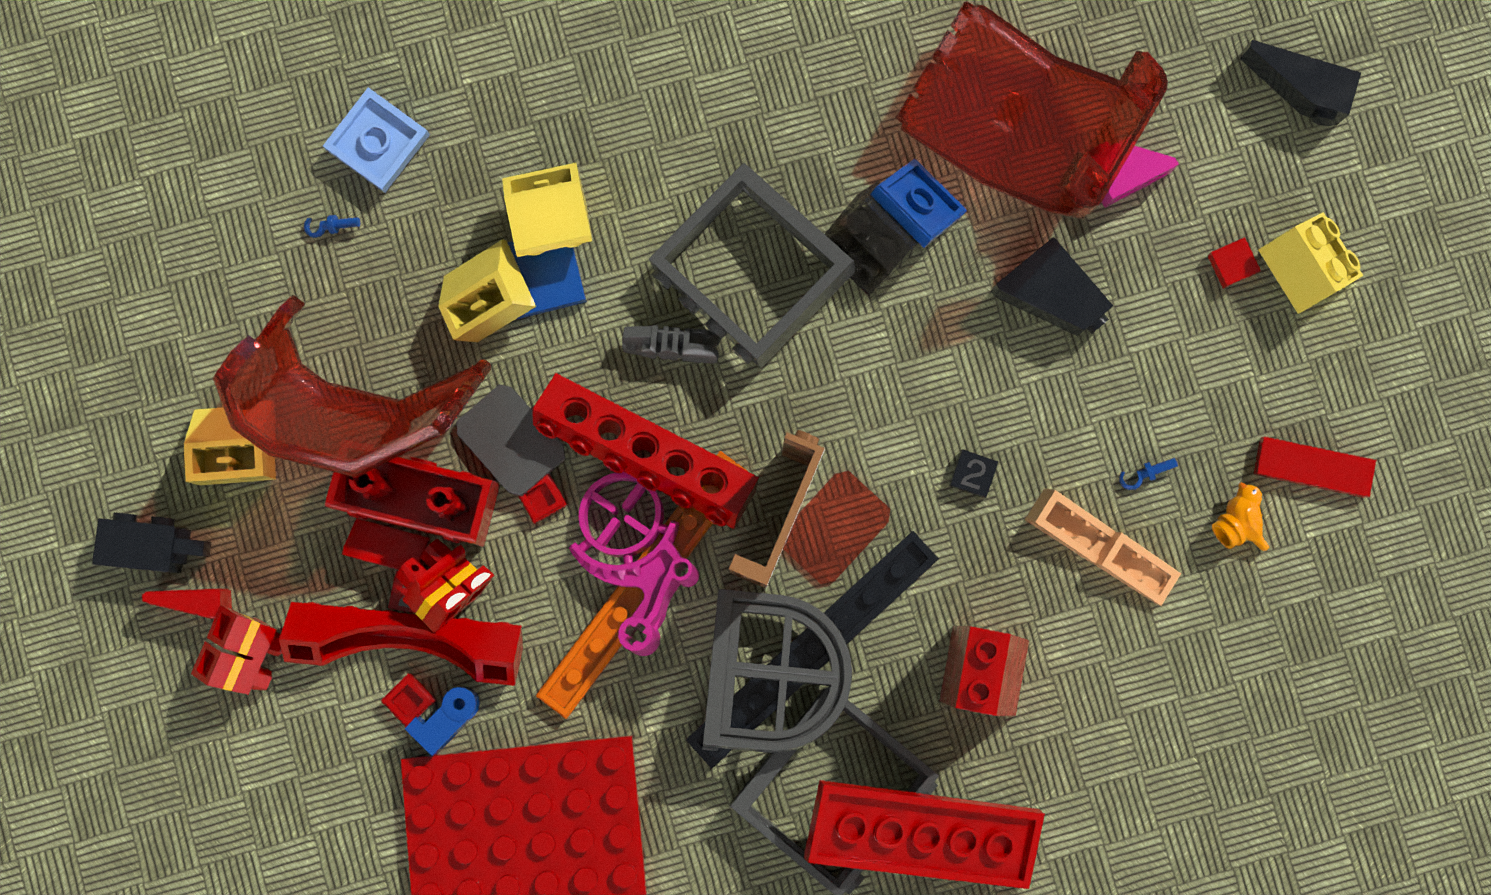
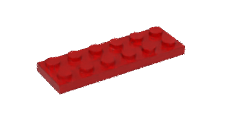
(923, 835)

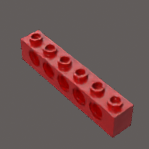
(566, 399)

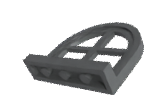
(725, 669)

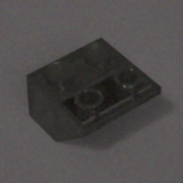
(871, 240)

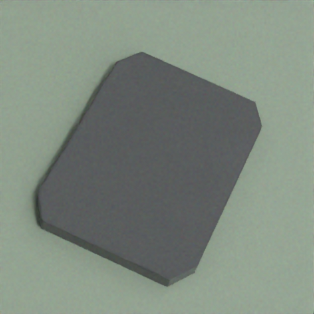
(507, 441)

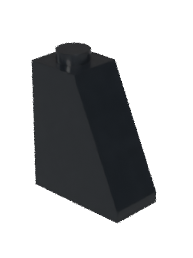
(1055, 290)

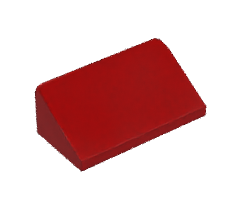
(383, 544)

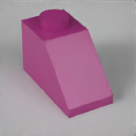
(1139, 171)

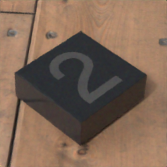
(973, 473)

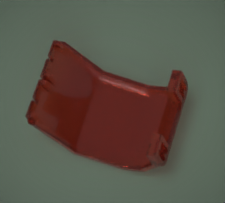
(1029, 117)
(325, 424)

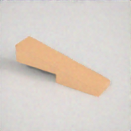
(1103, 546)

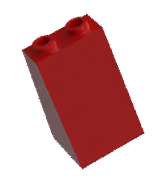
(984, 671)

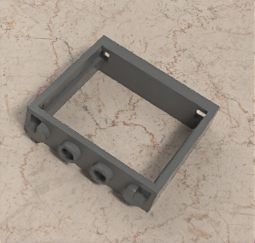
(839, 263)
(847, 878)

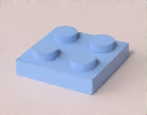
(376, 140)

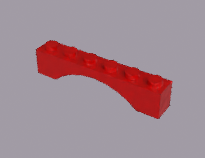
(325, 633)

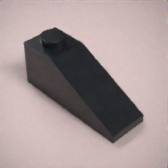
(1306, 83)

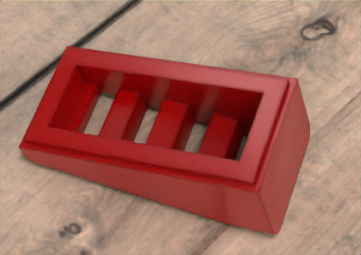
(196, 602)

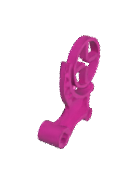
(654, 574)

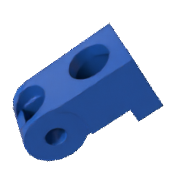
(457, 710)

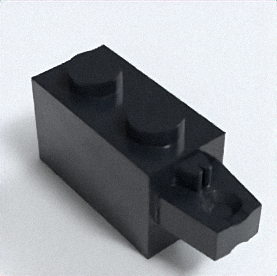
(145, 545)

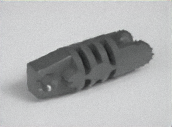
(671, 343)

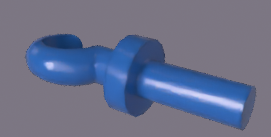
(332, 224)
(1149, 471)

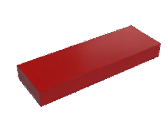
(1314, 467)

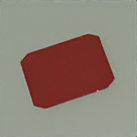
(836, 527)

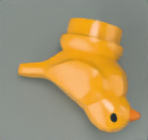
(1242, 519)

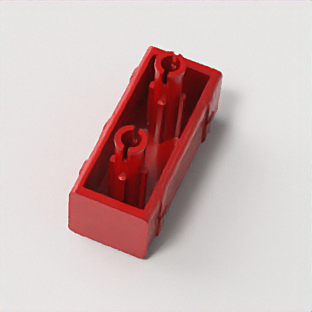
(420, 498)

